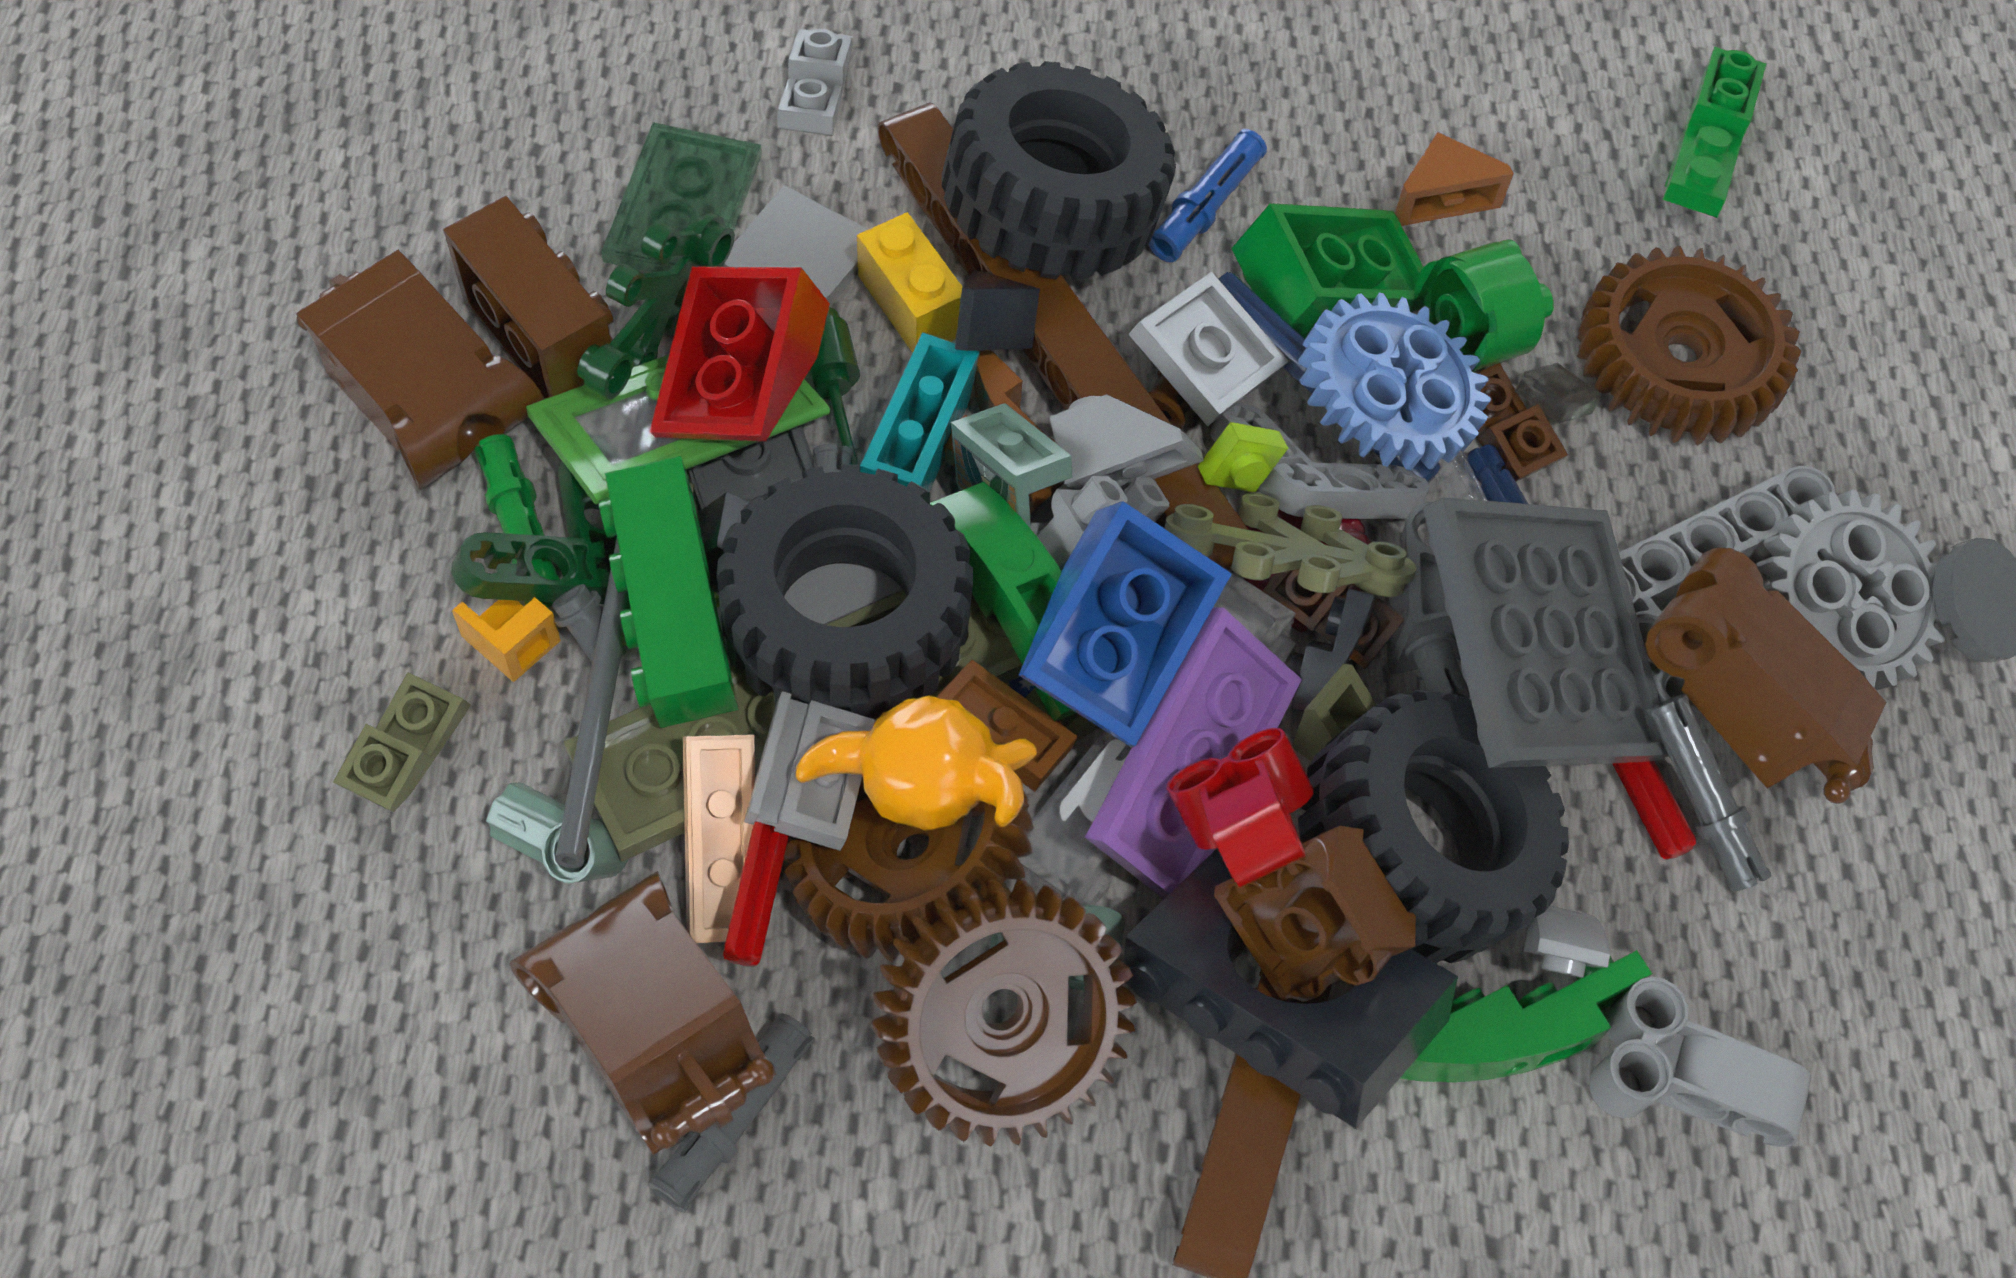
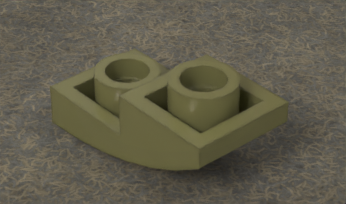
(398, 752)

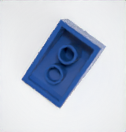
(1122, 620)

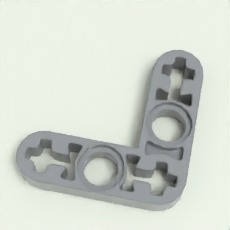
(1351, 489)

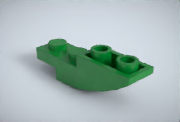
(1714, 132)
(1010, 570)
(1509, 1037)

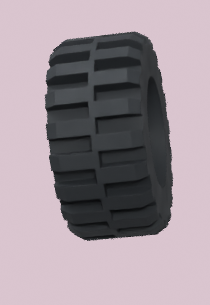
(1007, 182)
(845, 520)
(1498, 816)

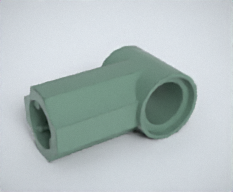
(533, 825)

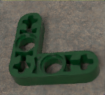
(575, 555)

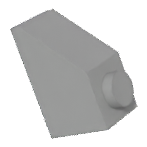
(1119, 442)

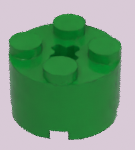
(1488, 299)

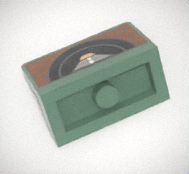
(1007, 456)

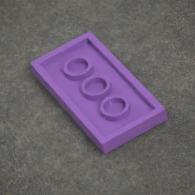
(1216, 699)

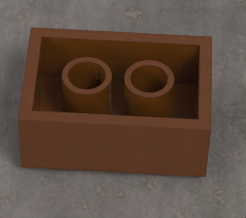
(527, 294)

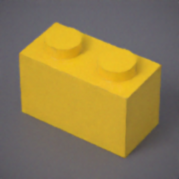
(909, 280)

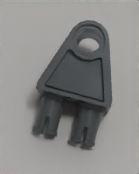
(1427, 635)

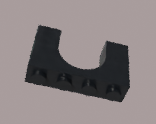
(1331, 1051)

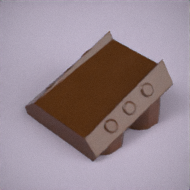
(1320, 917)

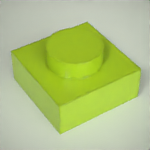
(1242, 457)

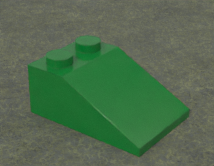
(1315, 255)

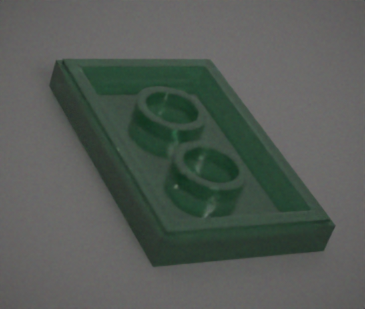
(675, 182)

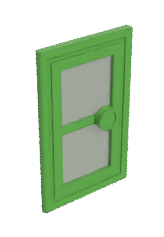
(614, 434)

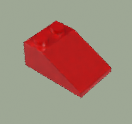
(739, 352)

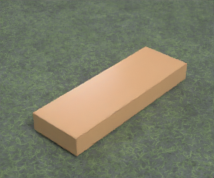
(716, 799)

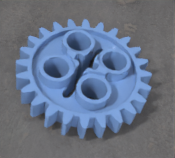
(1394, 381)

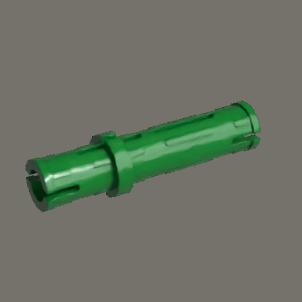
(511, 495)

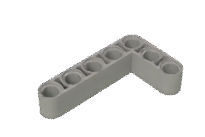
(1735, 523)

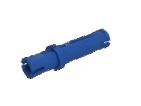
(1175, 231)

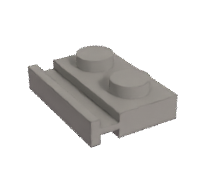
(810, 810)

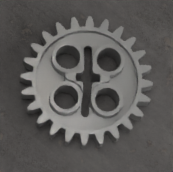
(1873, 588)

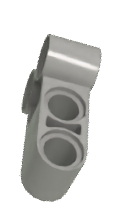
(1696, 1069)

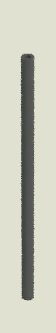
(593, 730)

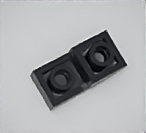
(1322, 660)

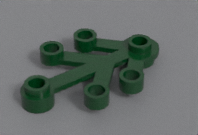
(703, 244)

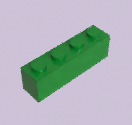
(669, 593)

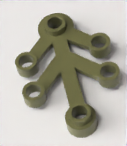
(1374, 567)

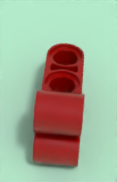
(1246, 804)

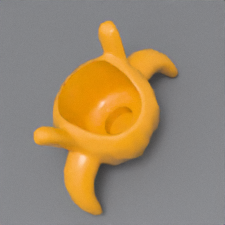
(926, 764)

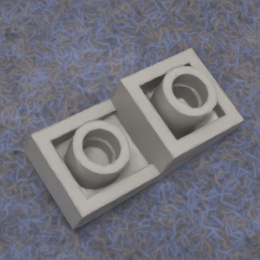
(815, 81)
(1568, 941)

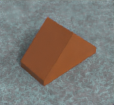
(1452, 182)

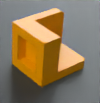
(509, 633)

